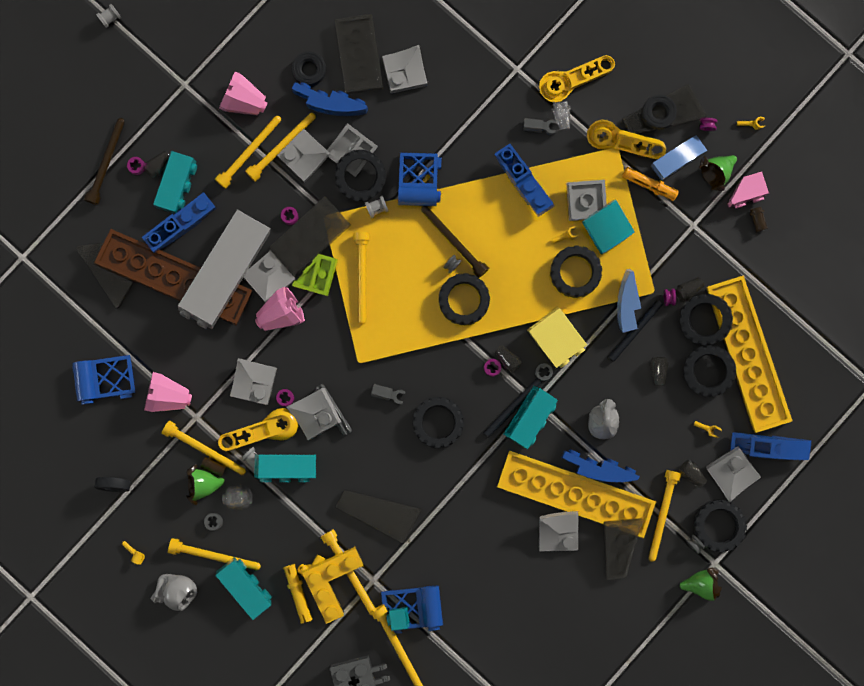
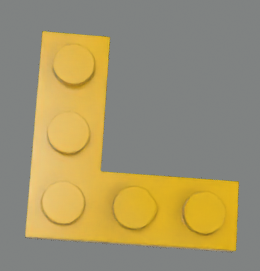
(318, 580)

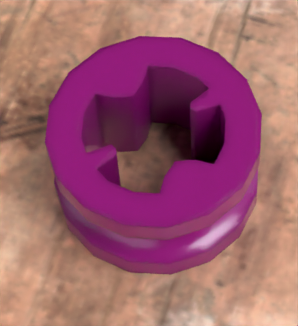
(708, 124)
(133, 160)
(284, 218)
(669, 297)
(488, 371)
(290, 394)

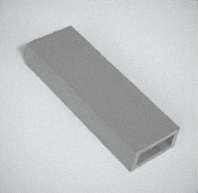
(223, 270)

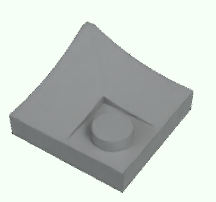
(404, 70)
(345, 142)
(304, 155)
(268, 276)
(253, 381)
(315, 413)
(733, 473)
(558, 532)

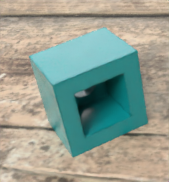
(398, 618)

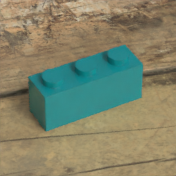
(175, 182)
(531, 417)
(285, 467)
(244, 587)

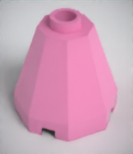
(243, 97)
(280, 311)
(166, 395)

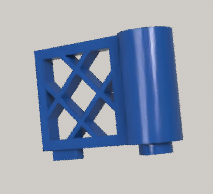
(419, 193)
(87, 379)
(428, 606)

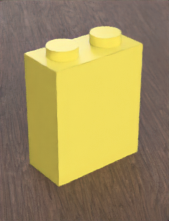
(557, 338)

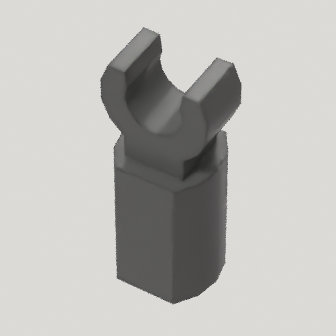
(538, 125)
(386, 393)

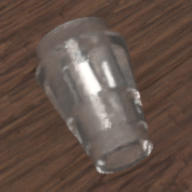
(562, 114)

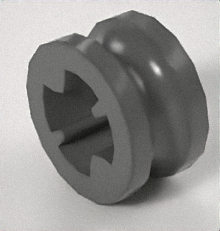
(452, 264)
(542, 366)
(219, 521)
(695, 544)

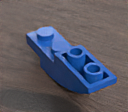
(337, 104)
(523, 180)
(179, 223)
(772, 447)
(607, 471)

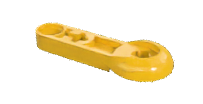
(572, 79)
(622, 140)
(264, 430)

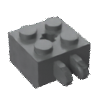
(361, 669)

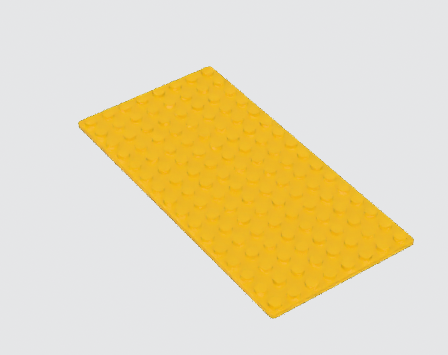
(498, 229)

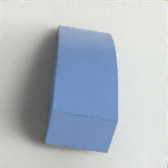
(678, 157)
(627, 302)

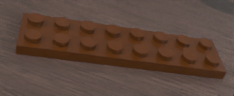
(160, 271)

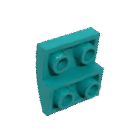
(608, 227)

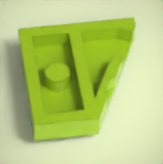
(318, 275)

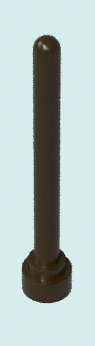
(93, 194)
(478, 267)

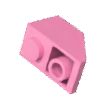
(748, 189)

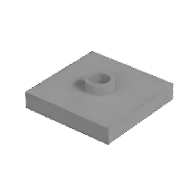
(585, 198)

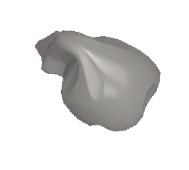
(604, 420)
(174, 591)

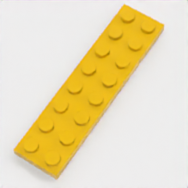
(751, 356)
(572, 491)

